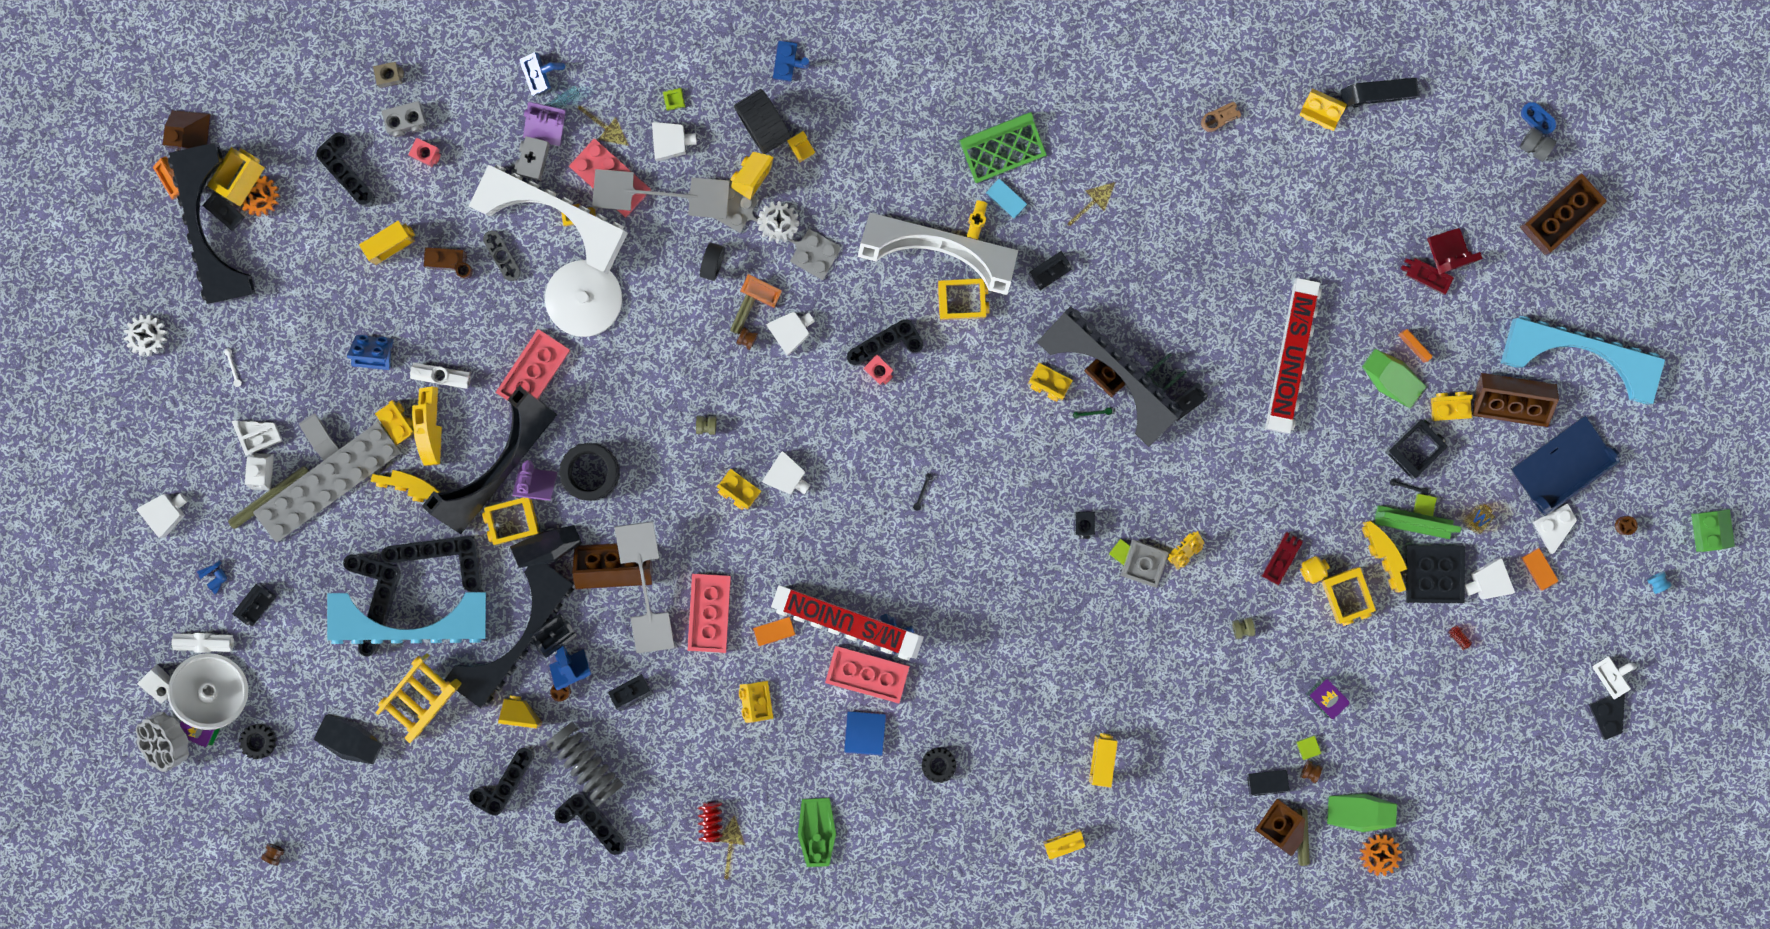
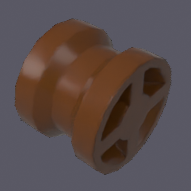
(747, 338)
(1629, 527)
(560, 695)
(1311, 771)
(272, 854)

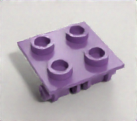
(544, 123)
(534, 482)

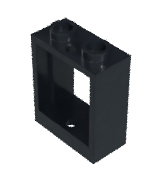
(1400, 459)

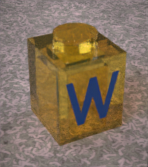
(1479, 518)

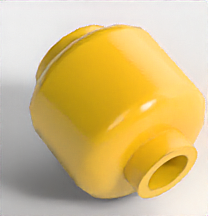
(1314, 569)

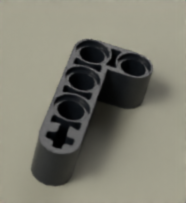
(1380, 92)
(347, 173)
(882, 345)
(508, 779)
(594, 825)

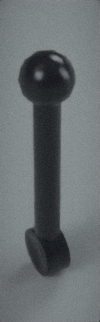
(1424, 491)
(916, 506)

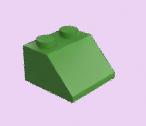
(1713, 530)

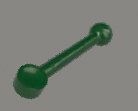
(1108, 411)

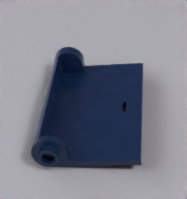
(1575, 464)

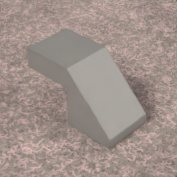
(318, 436)

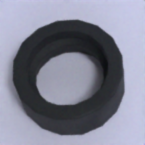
(712, 261)

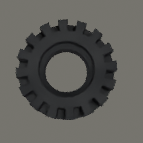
(247, 747)
(950, 765)

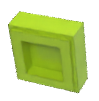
(674, 99)
(1424, 504)
(1120, 551)
(1308, 747)

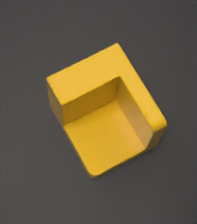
(801, 146)

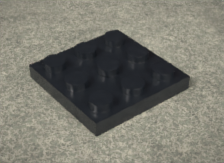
(1435, 574)

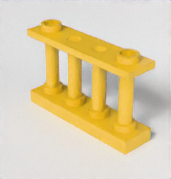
(436, 702)

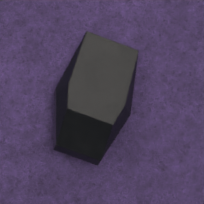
(546, 546)
(348, 740)

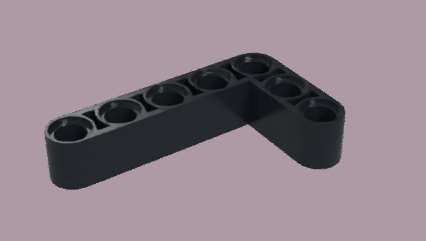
(439, 551)
(378, 599)

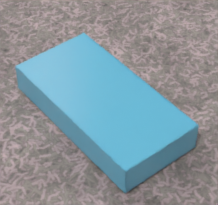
(1006, 198)

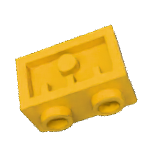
(1322, 109)
(1050, 382)
(1451, 407)
(395, 421)
(738, 489)
(756, 702)
(1064, 844)

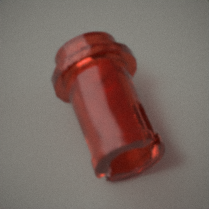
(1461, 639)

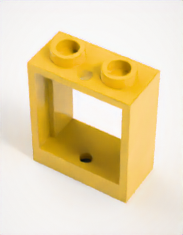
(245, 179)
(387, 242)
(942, 295)
(530, 517)
(1341, 577)
(1103, 760)

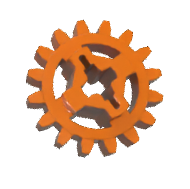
(255, 202)
(1381, 847)

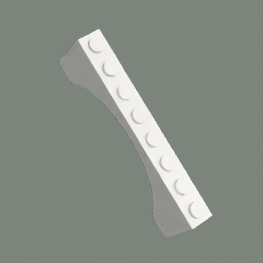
(501, 190)
(989, 260)

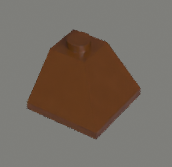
(186, 130)
(1105, 377)
(1282, 827)

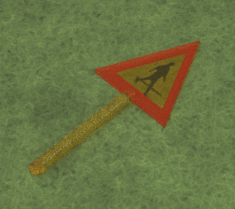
(612, 133)
(1099, 195)
(732, 836)

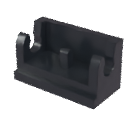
(1050, 270)
(1191, 399)
(254, 604)
(552, 635)
(630, 692)
(1268, 783)

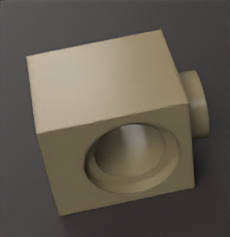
(380, 74)

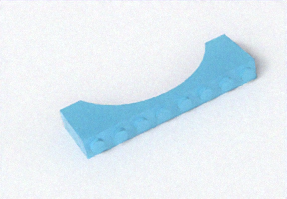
(1638, 370)
(349, 623)

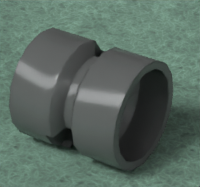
(1538, 144)

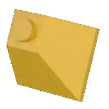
(518, 713)

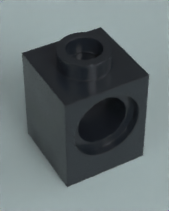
(1078, 517)

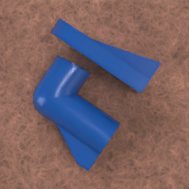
(221, 577)

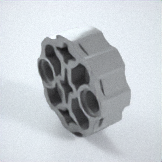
(162, 741)

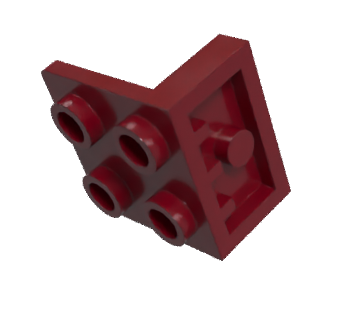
(1451, 251)

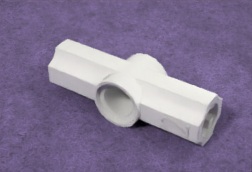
(452, 377)
(202, 642)

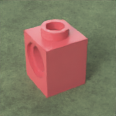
(417, 149)
(875, 362)

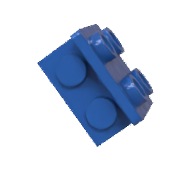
(371, 352)
(569, 668)

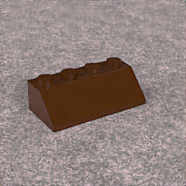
(1515, 400)
(601, 568)

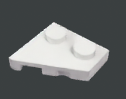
(256, 435)
(1555, 526)

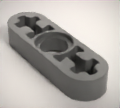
(490, 246)

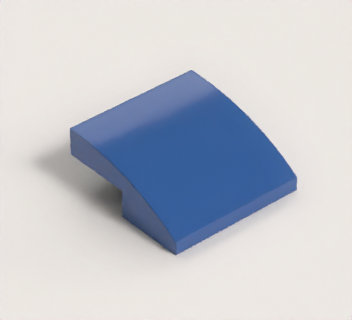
(864, 733)

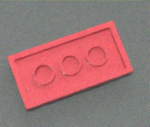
(598, 157)
(534, 366)
(709, 613)
(867, 674)

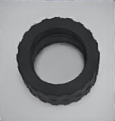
(762, 121)
(567, 465)

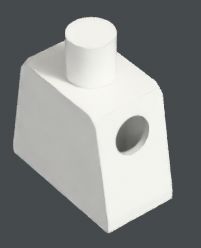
(670, 140)
(790, 330)
(259, 471)
(786, 475)
(163, 513)
(1490, 581)
(154, 681)

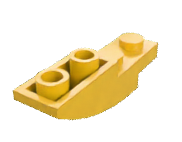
(426, 431)
(418, 488)
(1383, 547)

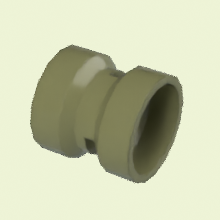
(701, 425)
(1243, 628)

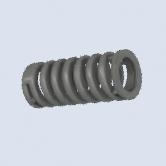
(601, 792)

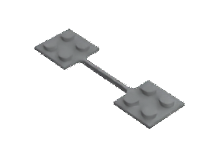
(616, 189)
(812, 253)
(638, 544)

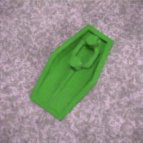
(1393, 378)
(1361, 812)
(816, 831)

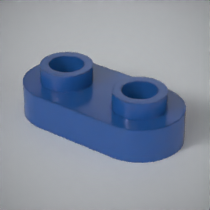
(1539, 116)

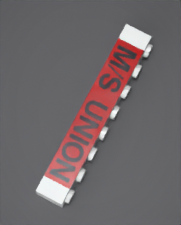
(1292, 356)
(848, 622)

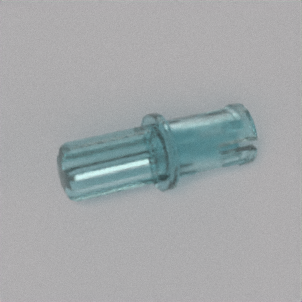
(564, 98)

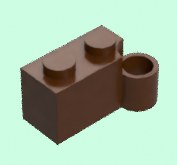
(446, 260)

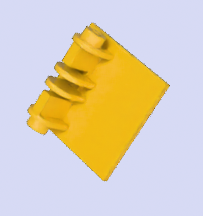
(1192, 545)

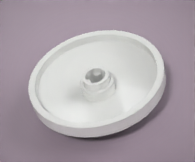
(583, 299)
(208, 691)

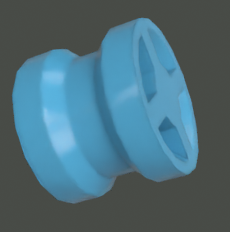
(1659, 582)

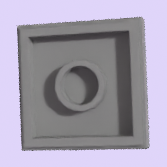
(1144, 563)

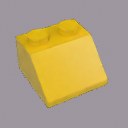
(751, 174)

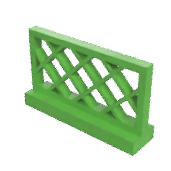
(995, 132)
(1415, 522)

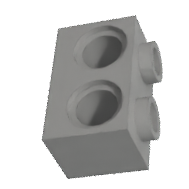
(404, 113)

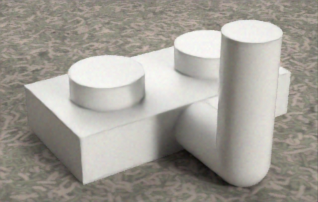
(1613, 677)

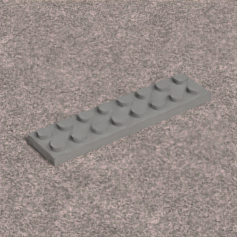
(327, 482)

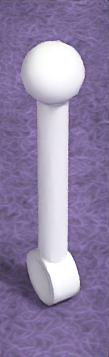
(237, 382)

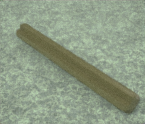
(247, 512)

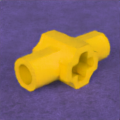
(979, 210)

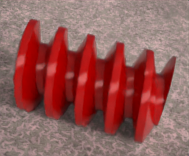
(710, 822)

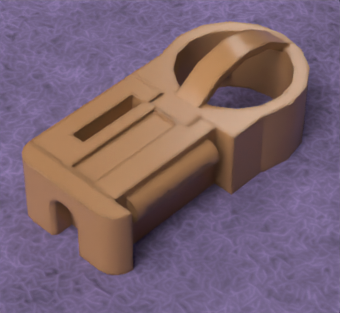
(1222, 116)

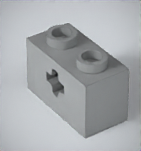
(539, 150)

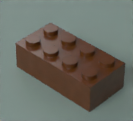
(1563, 214)

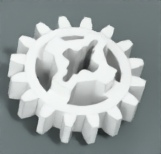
(770, 222)
(147, 327)

